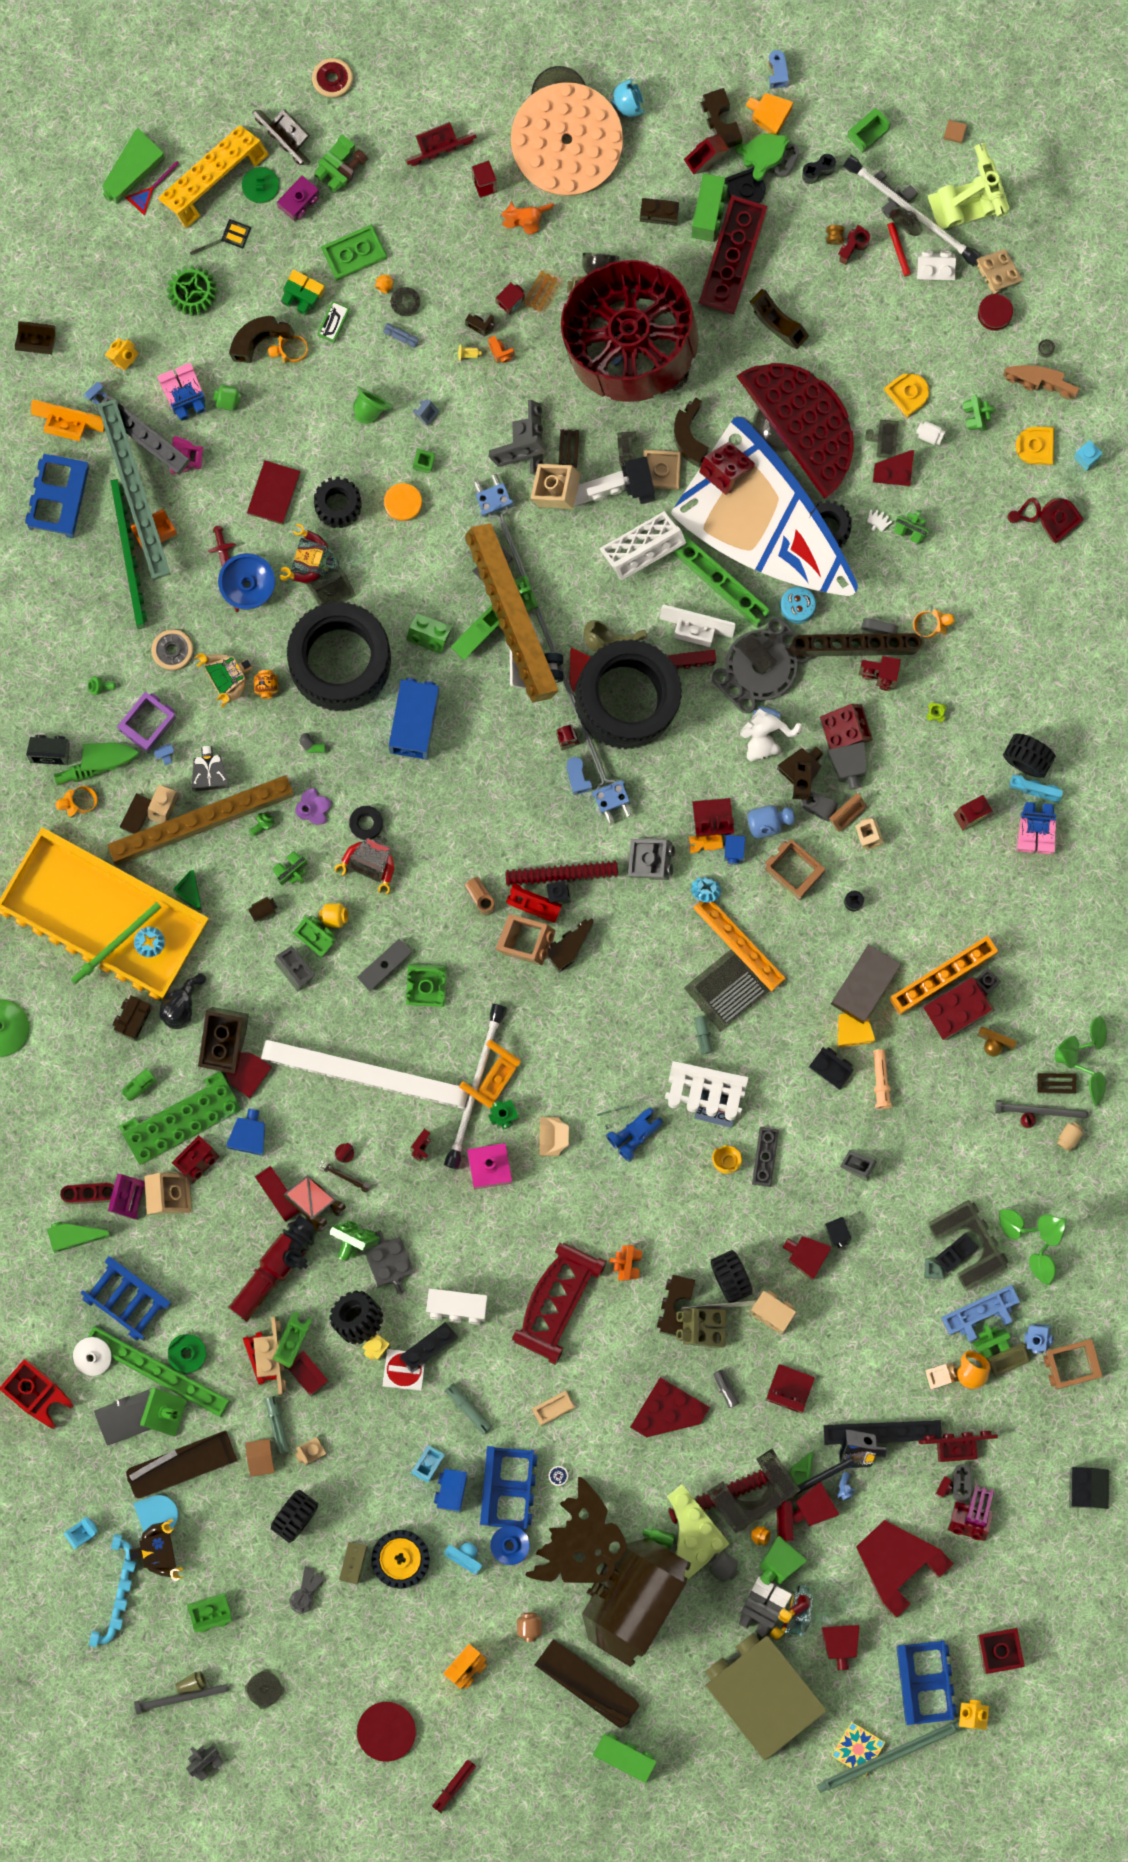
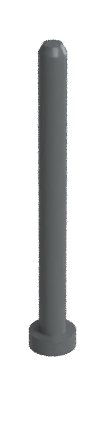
(999, 1106)
(179, 1698)

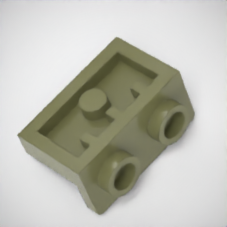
(353, 1563)

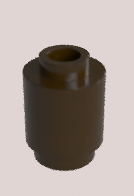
(263, 909)

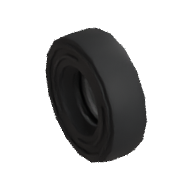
(366, 811)

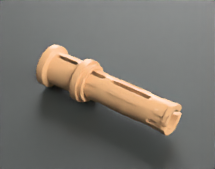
(882, 1088)

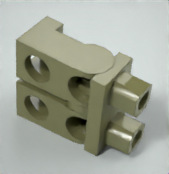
(695, 1327)

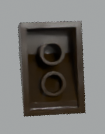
(222, 1039)

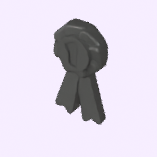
(302, 1600)

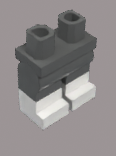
(764, 1613)

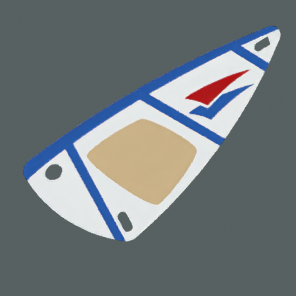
(766, 520)

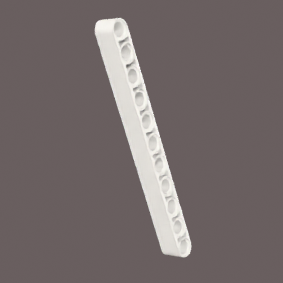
(364, 1073)

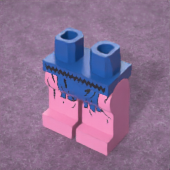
(186, 397)
(1037, 823)

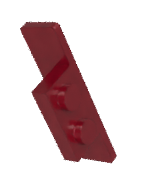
(438, 140)
(957, 1448)

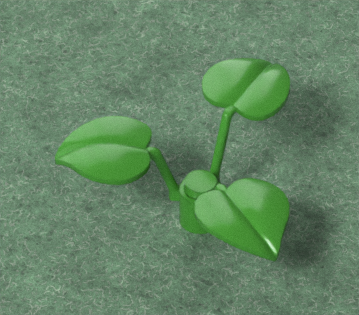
(1068, 1053)
(1051, 1231)

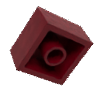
(1000, 1651)

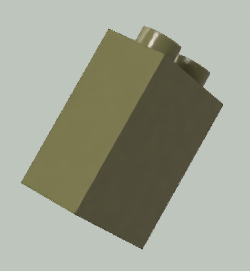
(763, 1695)

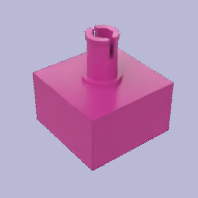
(489, 1166)

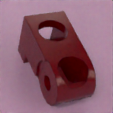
(567, 737)

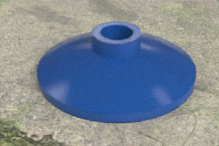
(514, 1535)

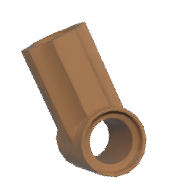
(479, 895)

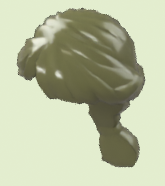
(598, 635)

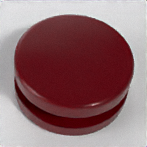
(995, 312)

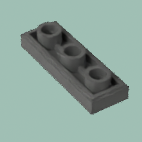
(392, 956)
(764, 1168)

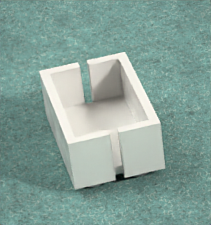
(456, 1306)

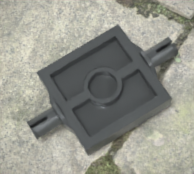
(389, 1262)

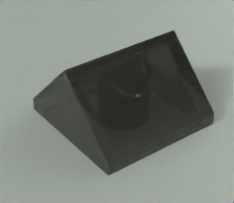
(332, 587)

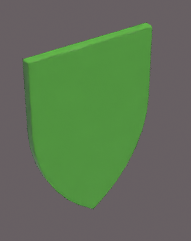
(106, 756)

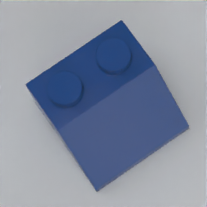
(451, 1490)

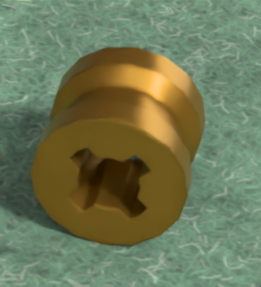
(835, 234)

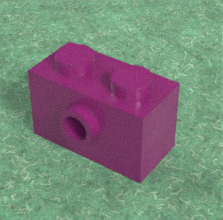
(298, 198)

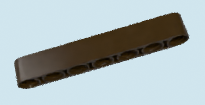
(864, 641)

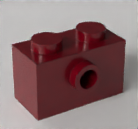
(706, 154)

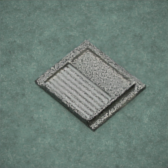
(726, 990)

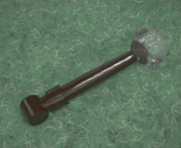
(325, 1166)

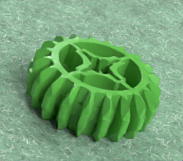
(206, 297)

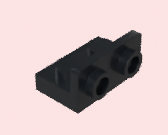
(831, 1067)

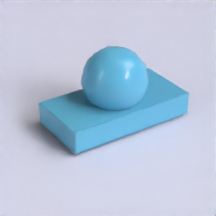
(464, 1556)

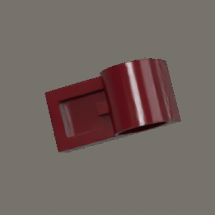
(846, 251)

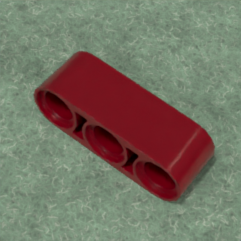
(80, 1189)
(275, 1190)

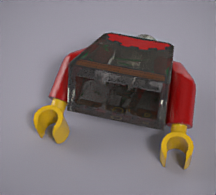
(371, 860)

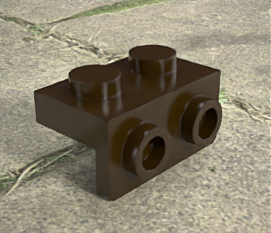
(35, 337)

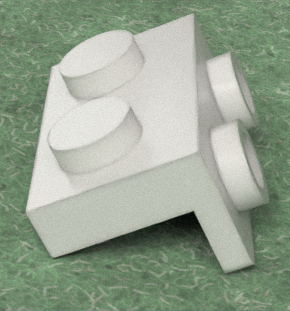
(936, 265)

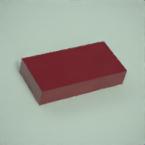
(785, 1521)

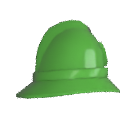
(369, 406)

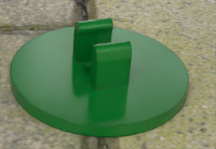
(260, 185)

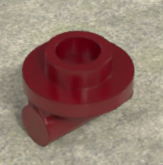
(344, 1153)

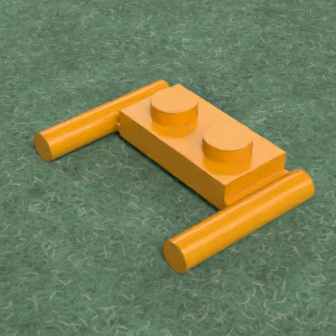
(496, 1078)

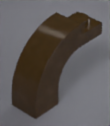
(776, 321)
(253, 333)
(689, 447)

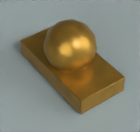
(995, 1042)

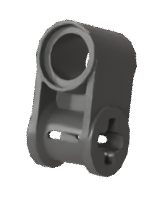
(820, 806)

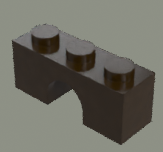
(715, 104)
(678, 1289)

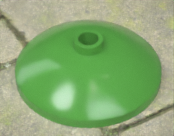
(14, 1027)

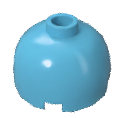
(628, 99)

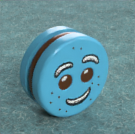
(798, 605)

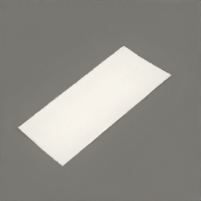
(726, 1305)

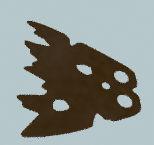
(581, 1537)

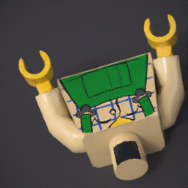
(225, 675)

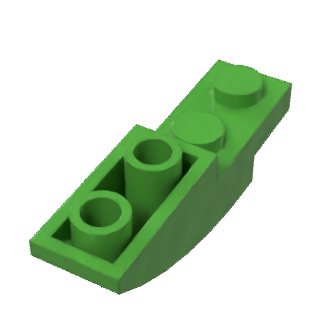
(476, 634)

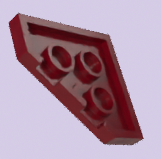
(668, 1411)

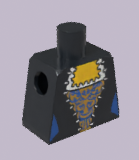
(860, 1447)

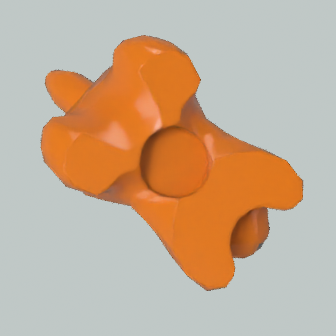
(526, 217)

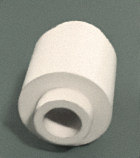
(930, 433)

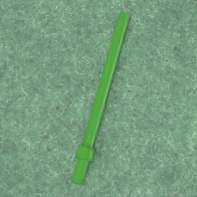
(88, 968)

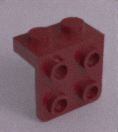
(725, 466)

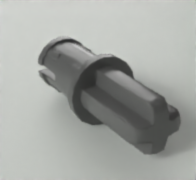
(726, 1388)

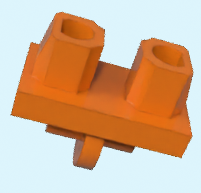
(623, 1263)

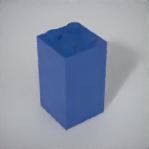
(414, 718)

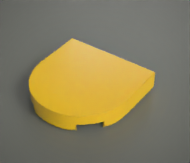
(908, 392)
(1036, 445)

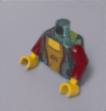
(311, 559)
(798, 1616)

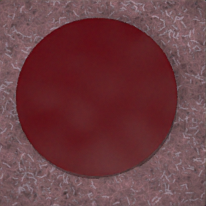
(386, 1731)

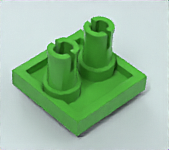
(353, 1239)

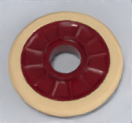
(328, 88)

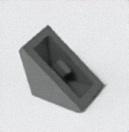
(858, 1165)

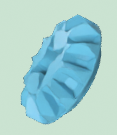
(704, 894)
(146, 950)

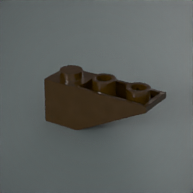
(566, 951)

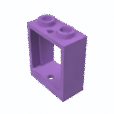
(134, 736)

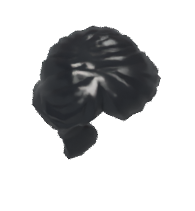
(177, 1005)

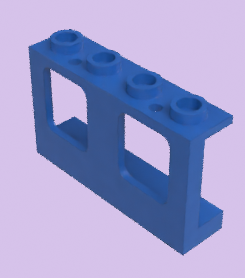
(69, 496)
(496, 1487)
(913, 1684)

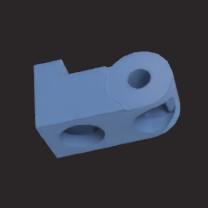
(779, 69)
(576, 777)

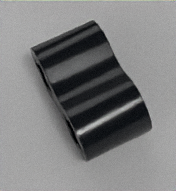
(818, 168)

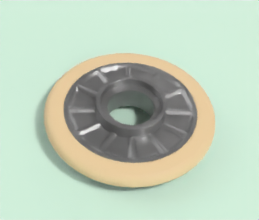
(168, 638)

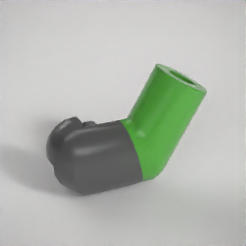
(311, 747)

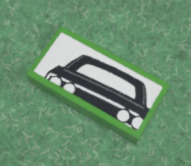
(333, 322)

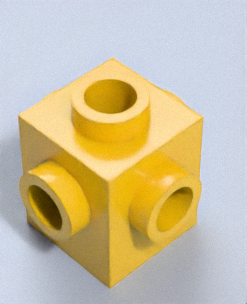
(122, 353)
(974, 1715)

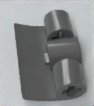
(122, 1418)

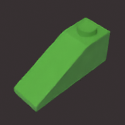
(70, 1236)

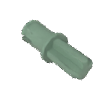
(703, 1035)

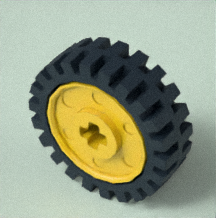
(414, 1552)

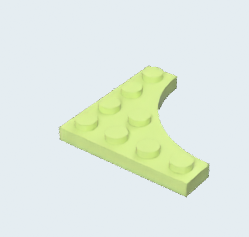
(697, 1533)

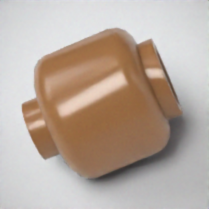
(529, 1626)

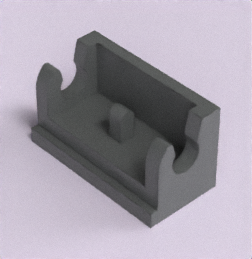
(294, 968)

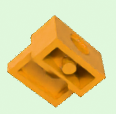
(457, 1670)

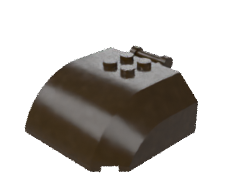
(635, 1600)

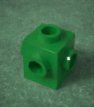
(507, 1108)

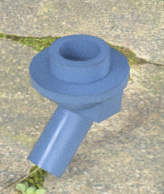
(845, 1491)

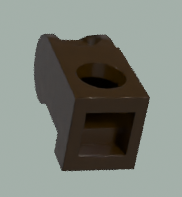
(802, 781)

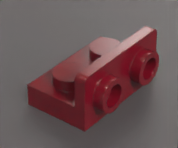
(420, 1143)
(195, 1159)
(960, 1526)

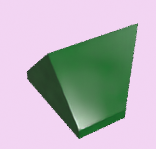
(188, 890)

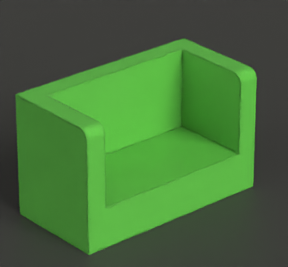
(869, 129)

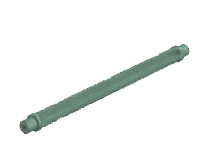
(889, 1756)

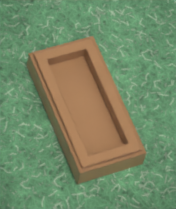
(848, 812)

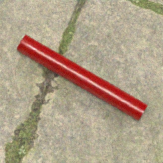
(899, 250)

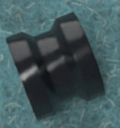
(851, 904)

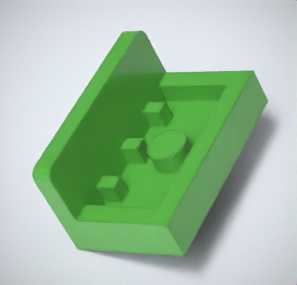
(428, 633)
(315, 935)
(210, 1613)

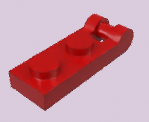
(533, 903)

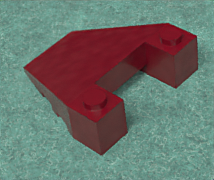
(893, 1557)

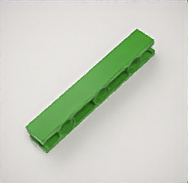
(728, 588)

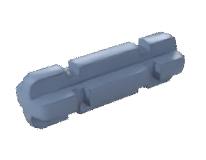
(401, 335)

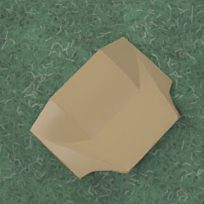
(553, 1136)

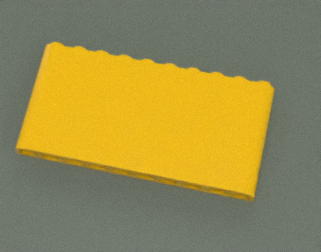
(90, 903)

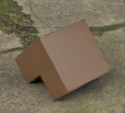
(259, 1457)

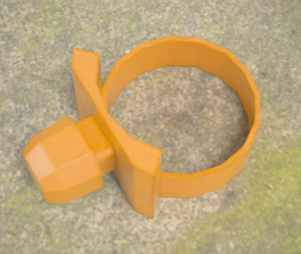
(275, 351)
(943, 621)
(66, 802)

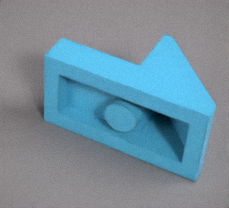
(428, 1464)

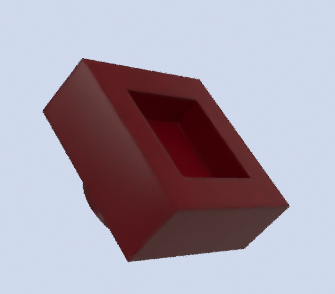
(944, 1487)

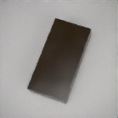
(136, 814)

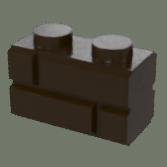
(659, 211)
(132, 1017)

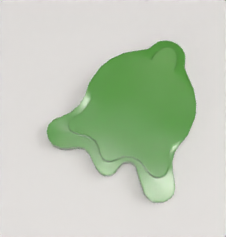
(763, 153)

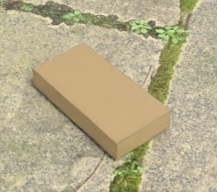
(553, 1408)

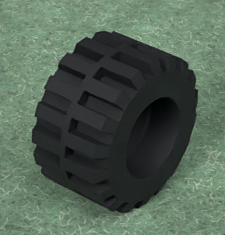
(840, 515)
(341, 517)
(1029, 755)
(731, 1276)
(364, 1325)
(294, 1516)

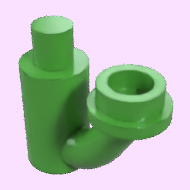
(661, 1537)

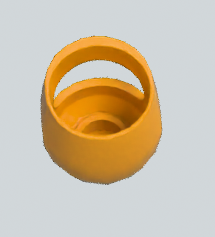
(970, 1375)

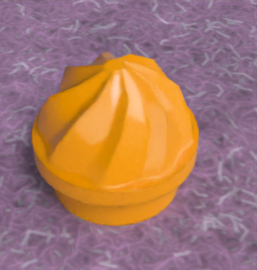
(384, 283)
(760, 1535)

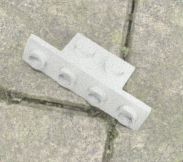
(601, 487)
(696, 627)

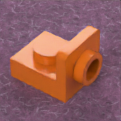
(497, 348)

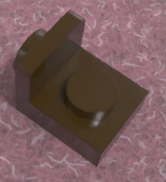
(477, 324)

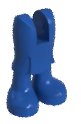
(638, 1129)

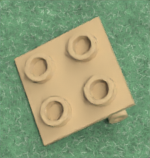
(998, 270)

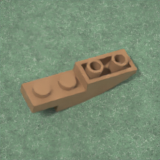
(1033, 376)

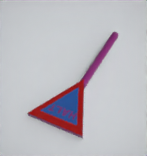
(141, 199)

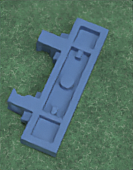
(995, 1304)

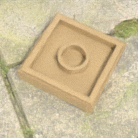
(664, 468)

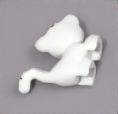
(761, 744)

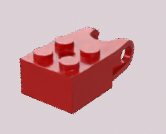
(40, 1397)

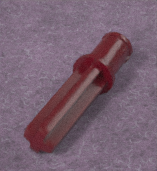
(454, 1785)

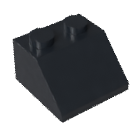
(48, 750)
(1089, 1488)

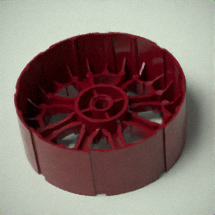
(614, 284)

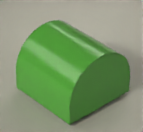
(423, 461)

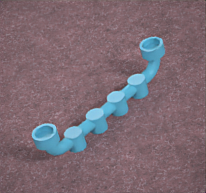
(120, 1602)

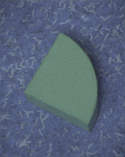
(932, 1270)

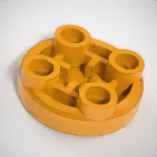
(402, 502)

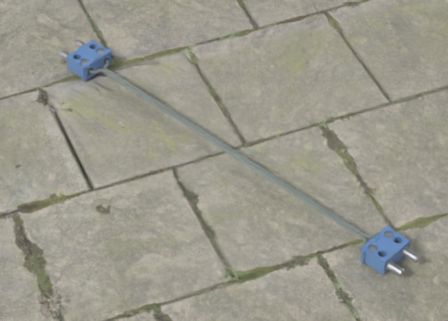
(609, 794)

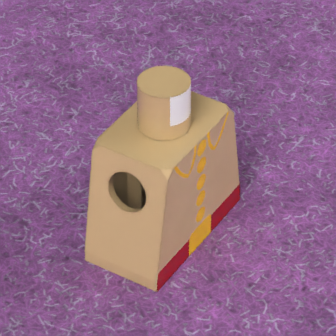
(162, 804)

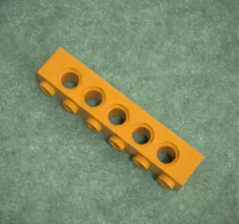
(943, 975)

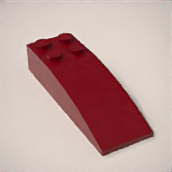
(733, 254)

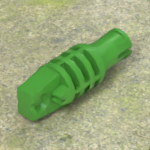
(75, 774)

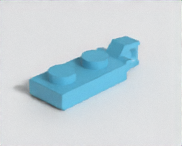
(1036, 789)

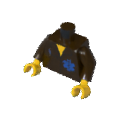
(157, 1550)

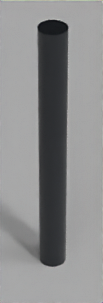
(825, 1474)

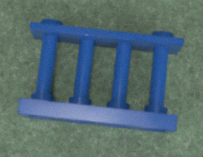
(142, 1292)

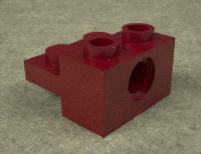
(885, 672)

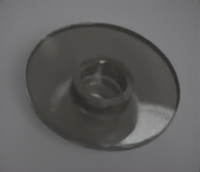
(907, 221)

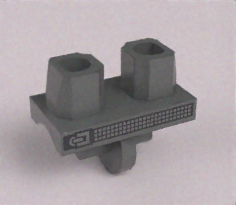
(200, 1759)

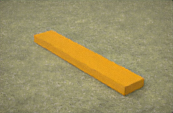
(740, 944)

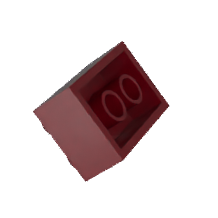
(959, 1008)

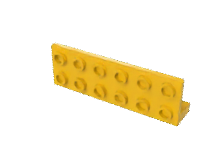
(209, 171)

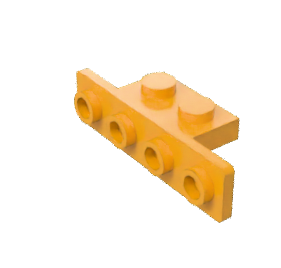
(66, 421)

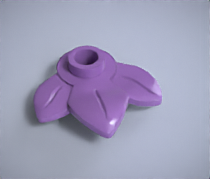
(315, 805)

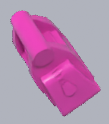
(187, 448)

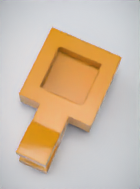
(708, 842)

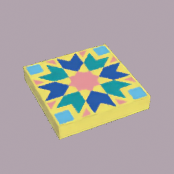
(857, 1746)

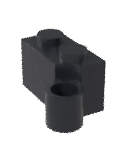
(639, 480)

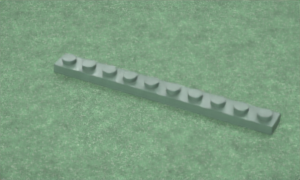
(134, 489)

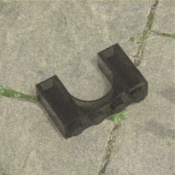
(966, 1217)
(742, 1513)

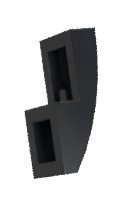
(956, 1252)

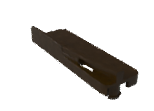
(587, 1684)

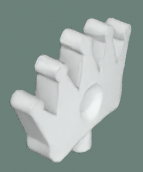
(878, 522)

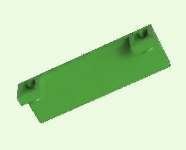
(181, 1120)

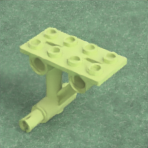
(973, 200)

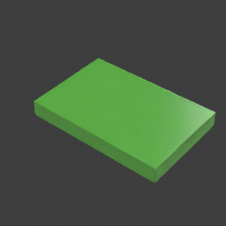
(354, 252)

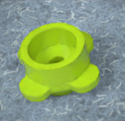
(936, 707)

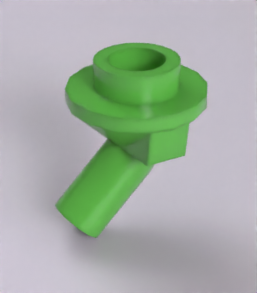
(96, 685)
(265, 822)

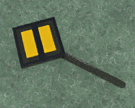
(234, 234)

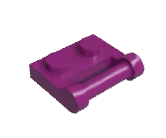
(123, 1194)

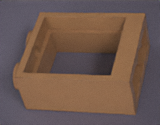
(818, 871)
(510, 934)
(1092, 1361)

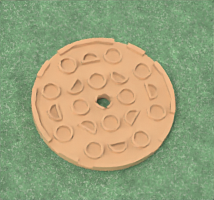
(561, 166)

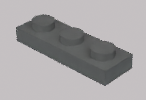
(517, 451)

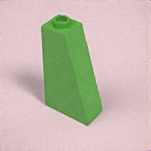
(132, 166)

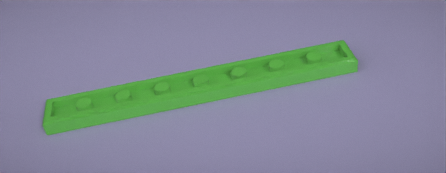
(162, 1374)

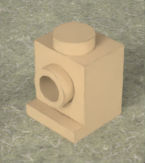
(873, 840)

